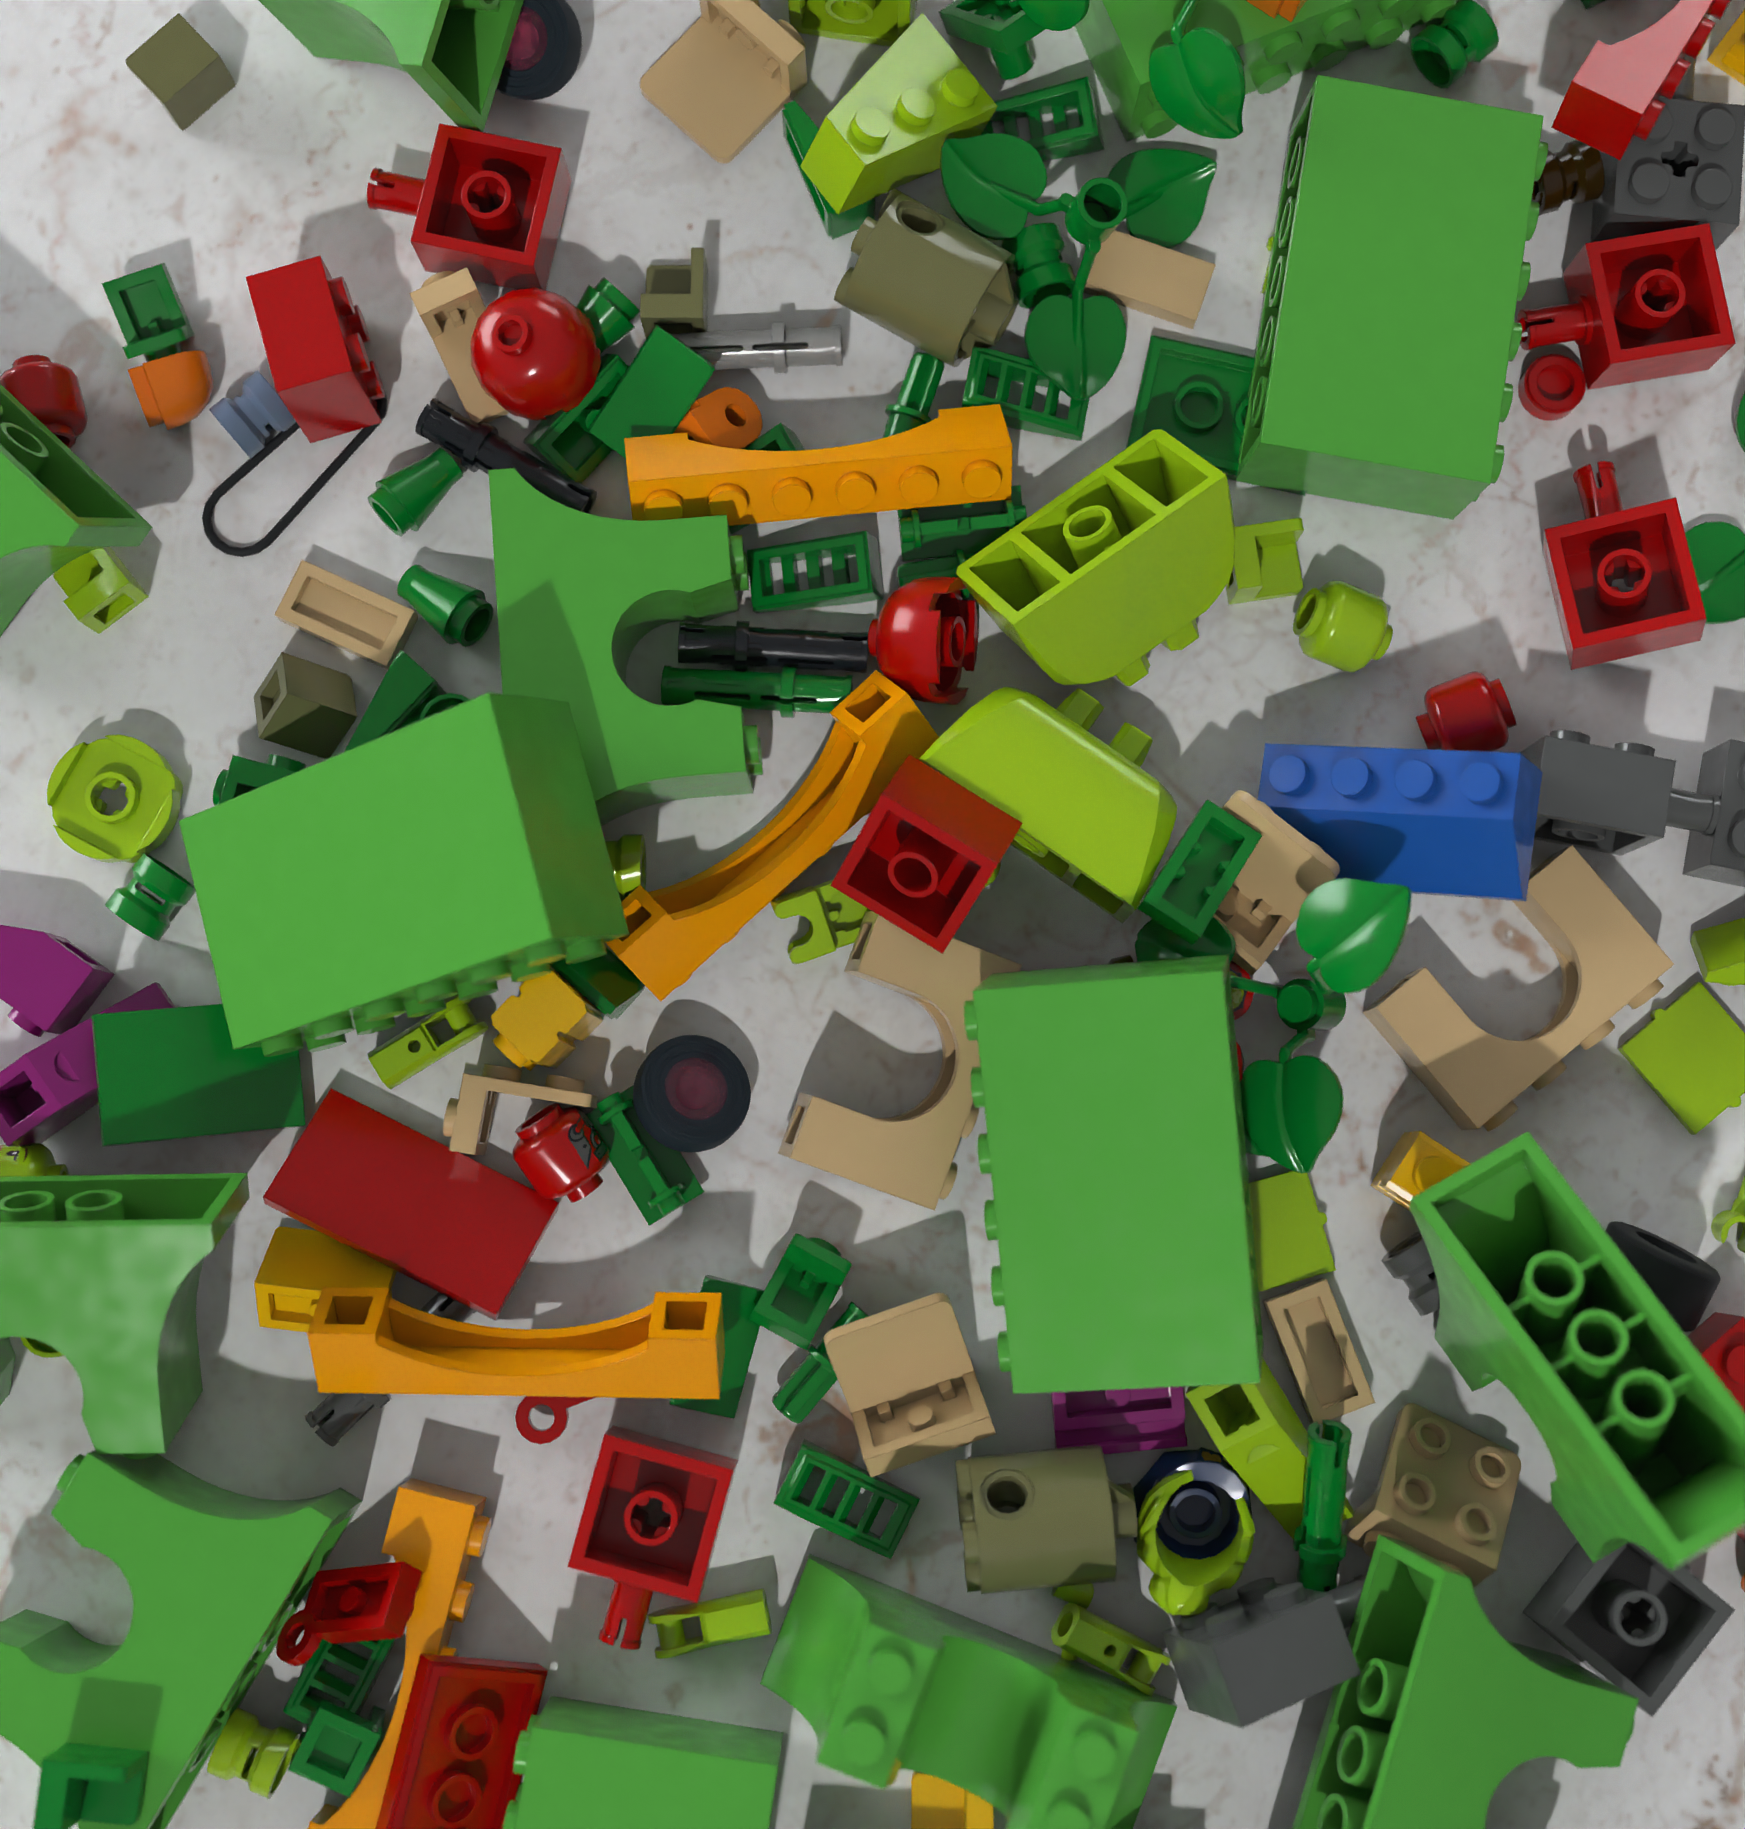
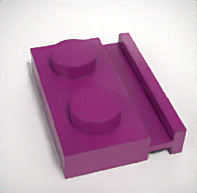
(1120, 1419)

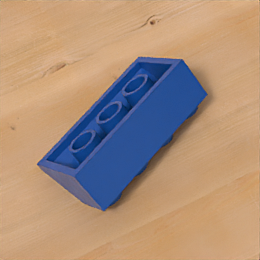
(1412, 814)

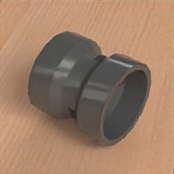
(1413, 1265)

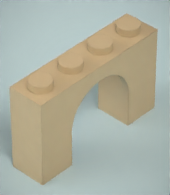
(1603, 966)
(916, 1149)

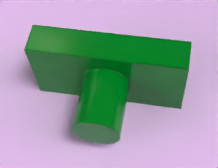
(998, 26)
(1199, 872)

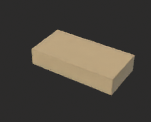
(1150, 278)
(346, 615)
(1318, 1351)

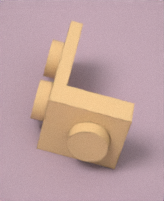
(450, 311)
(470, 1116)

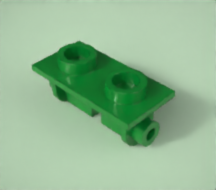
(969, 526)
(650, 1171)

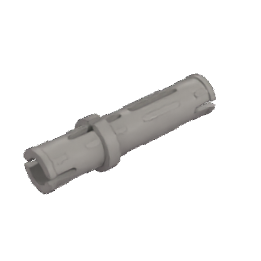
(823, 348)

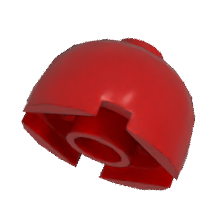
(534, 353)
(927, 639)

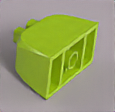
(1112, 564)
(1081, 802)

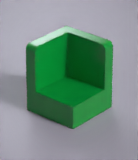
(336, 1746)
(90, 1786)

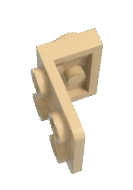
(727, 76)
(1271, 883)
(908, 1383)
(1441, 1494)

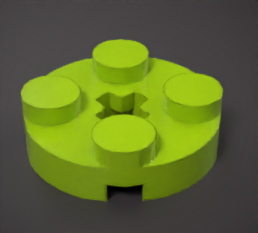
(106, 763)

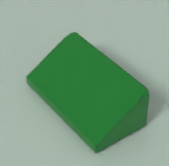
(652, 391)
(565, 438)
(603, 982)
(739, 1339)

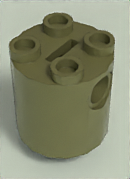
(929, 280)
(1041, 1519)

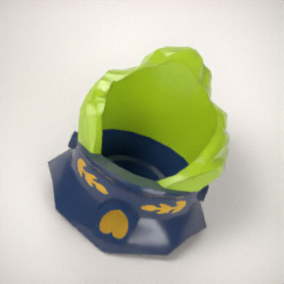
(1192, 1528)

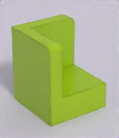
(1265, 561)
(99, 588)

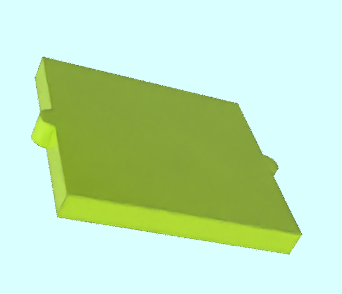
(1691, 1057)
(1288, 1230)

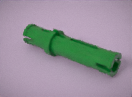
(756, 690)
(1320, 1531)

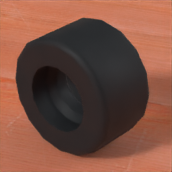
(1671, 1273)

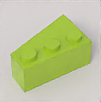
(896, 120)

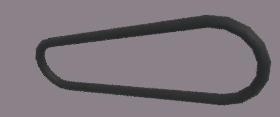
(298, 506)

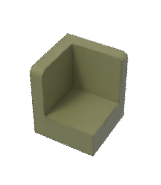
(181, 71)
(676, 296)
(305, 706)

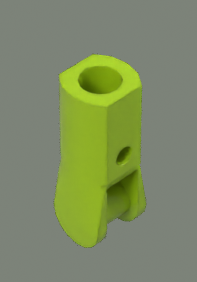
(420, 1047)
(721, 1622)
(1108, 1646)

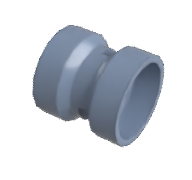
(253, 414)

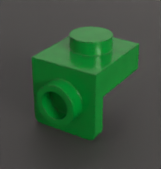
(149, 313)
(249, 775)
(801, 1290)

